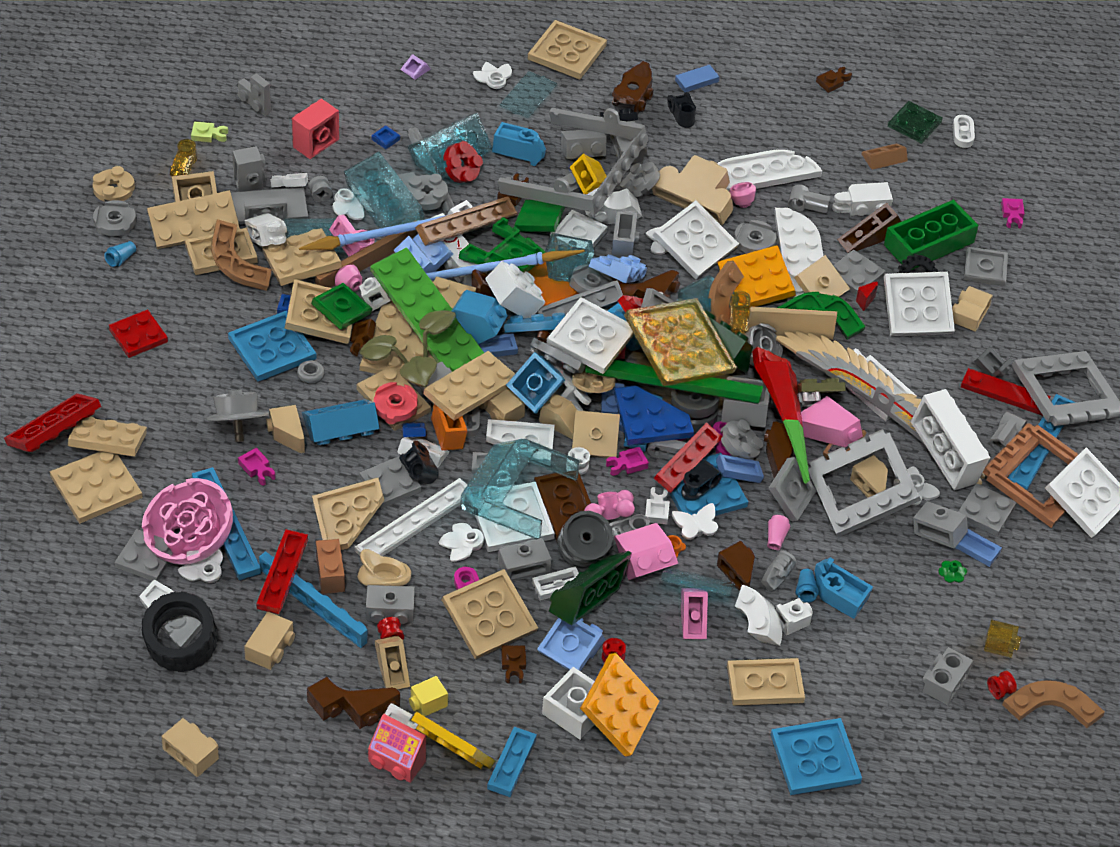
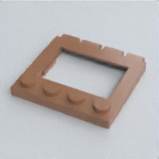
(1012, 455)

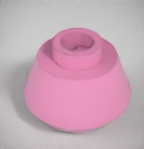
(743, 194)
(349, 276)

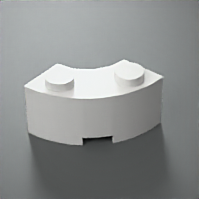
(619, 200)
(761, 615)

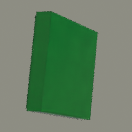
(539, 216)
(341, 306)

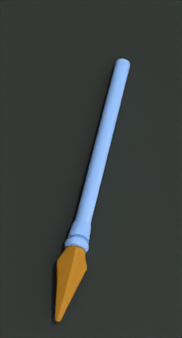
(332, 242)
(532, 259)

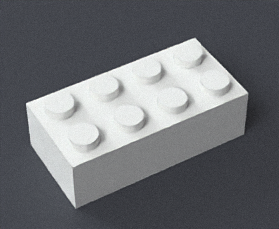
(950, 439)

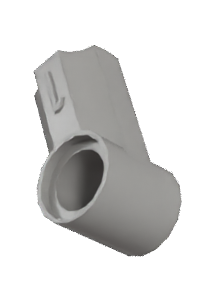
(802, 199)
(1008, 428)

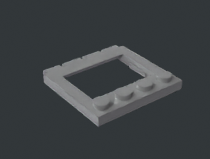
(1071, 413)
(873, 507)

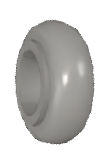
(310, 378)

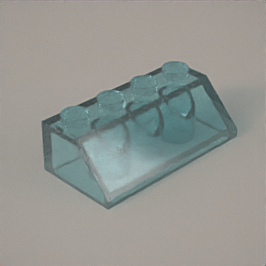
(430, 150)

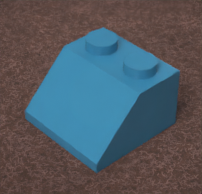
(479, 315)
(536, 382)

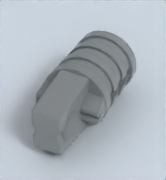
(778, 570)

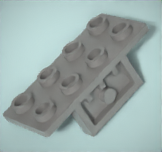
(281, 203)

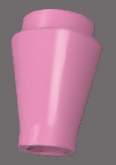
(777, 530)

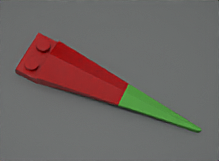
(783, 388)

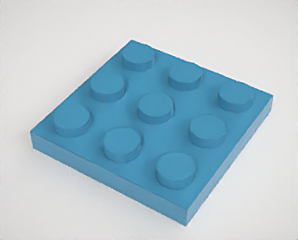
(271, 348)
(725, 496)
(816, 756)

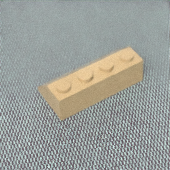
(795, 320)

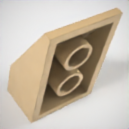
(193, 185)

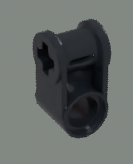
(682, 109)
(419, 463)
(700, 480)

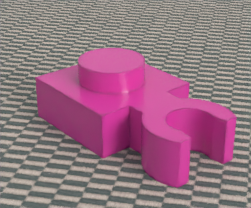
(1013, 210)
(629, 460)
(256, 464)

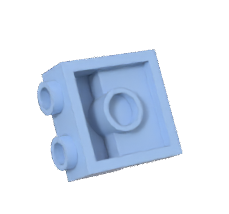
(429, 256)
(624, 269)
(571, 644)

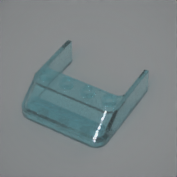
(498, 475)

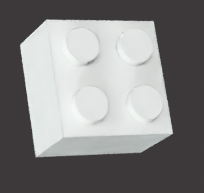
(515, 289)
(564, 703)

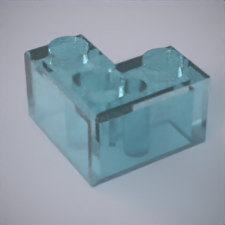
(563, 268)

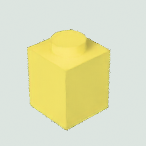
(428, 696)

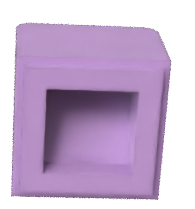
(415, 67)

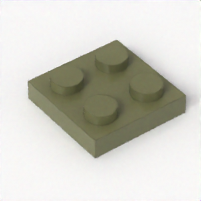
(828, 385)

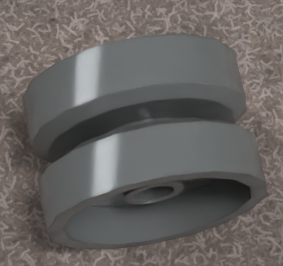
(699, 406)
(593, 528)

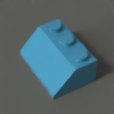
(341, 421)

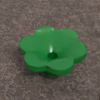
(952, 571)

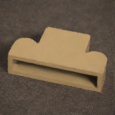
(699, 182)

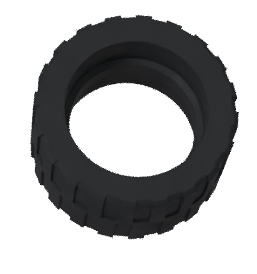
(175, 605)

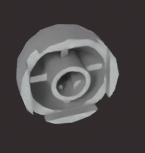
(764, 337)

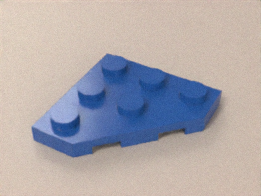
(650, 418)

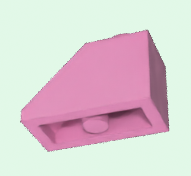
(694, 613)

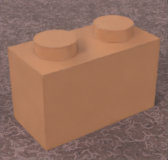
(330, 566)

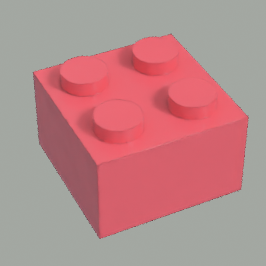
(315, 128)

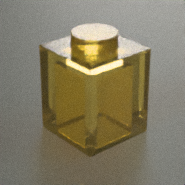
(1002, 638)

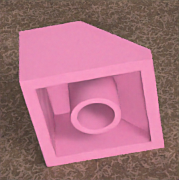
(649, 550)

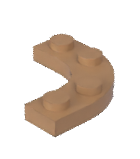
(230, 263)
(722, 289)
(1053, 693)

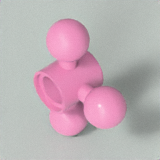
(613, 504)

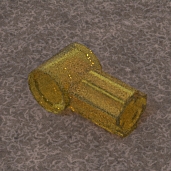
(185, 158)
(739, 314)

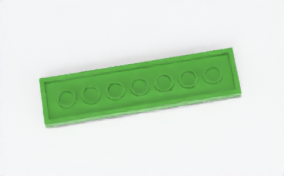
(417, 296)

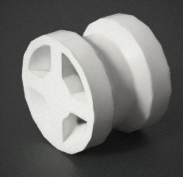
(583, 456)

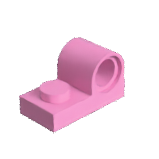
(343, 226)

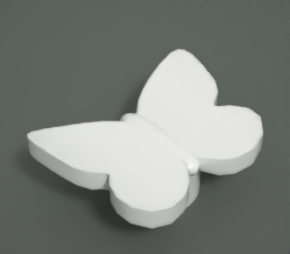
(925, 490)
(696, 524)

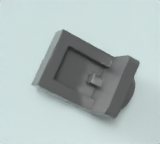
(992, 363)

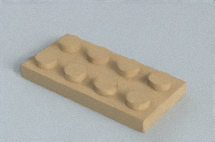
(190, 218)
(469, 385)

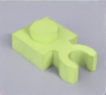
(206, 131)

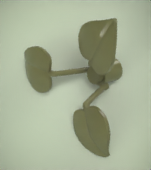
(419, 368)

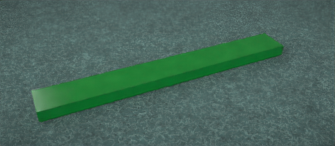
(708, 386)

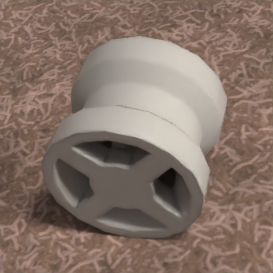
(320, 188)

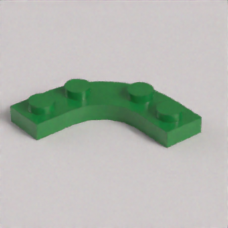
(847, 319)

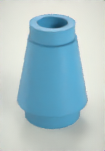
(119, 254)
(807, 587)

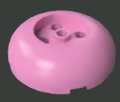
(198, 510)

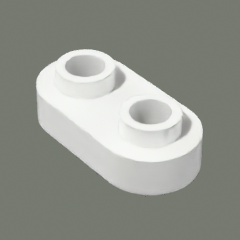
(963, 131)

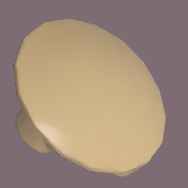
(593, 383)

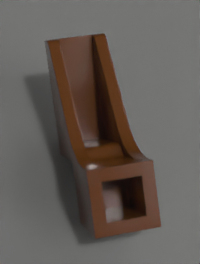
(665, 283)
(361, 705)

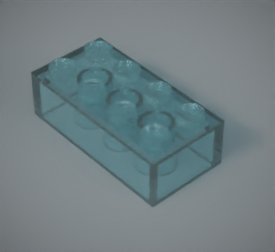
(382, 192)

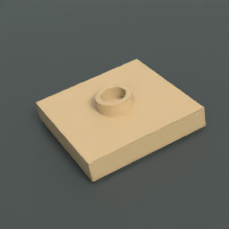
(822, 278)
(596, 433)

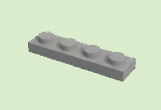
(602, 296)

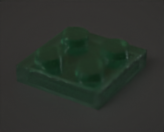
(915, 122)

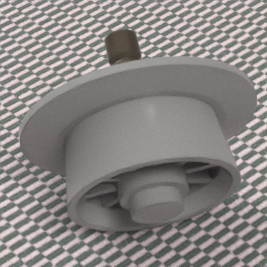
(235, 407)

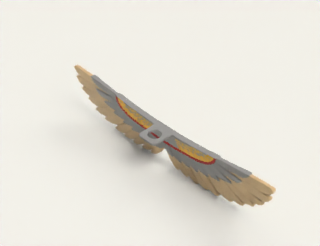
(856, 374)

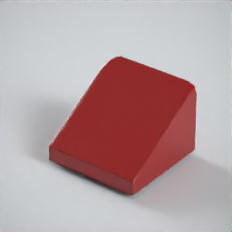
(866, 294)

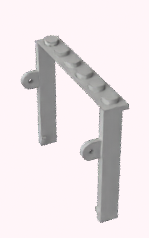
(561, 192)

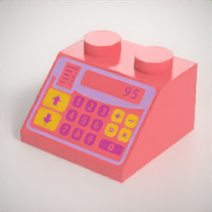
(397, 749)

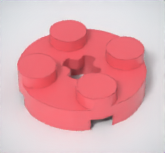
(395, 412)

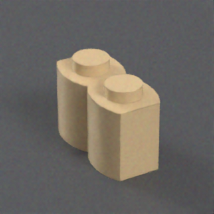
(971, 308)

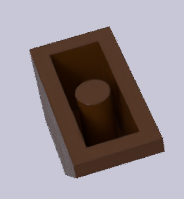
(737, 564)

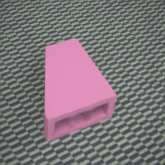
(830, 423)

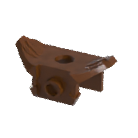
(642, 77)

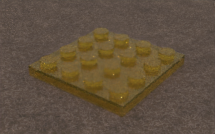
(680, 341)

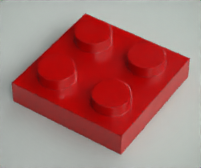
(138, 333)

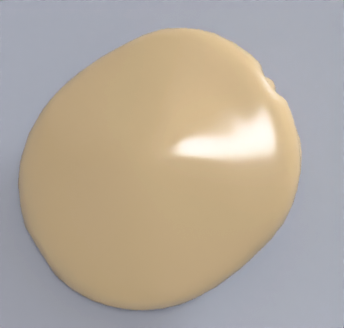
(382, 570)

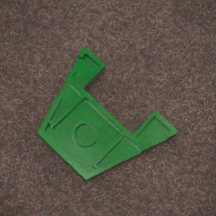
(512, 247)

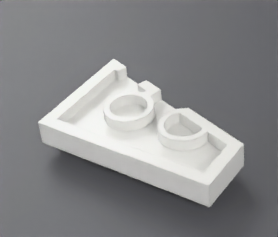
(504, 431)
(179, 628)

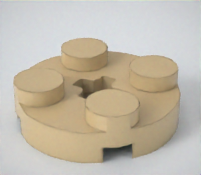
(118, 176)

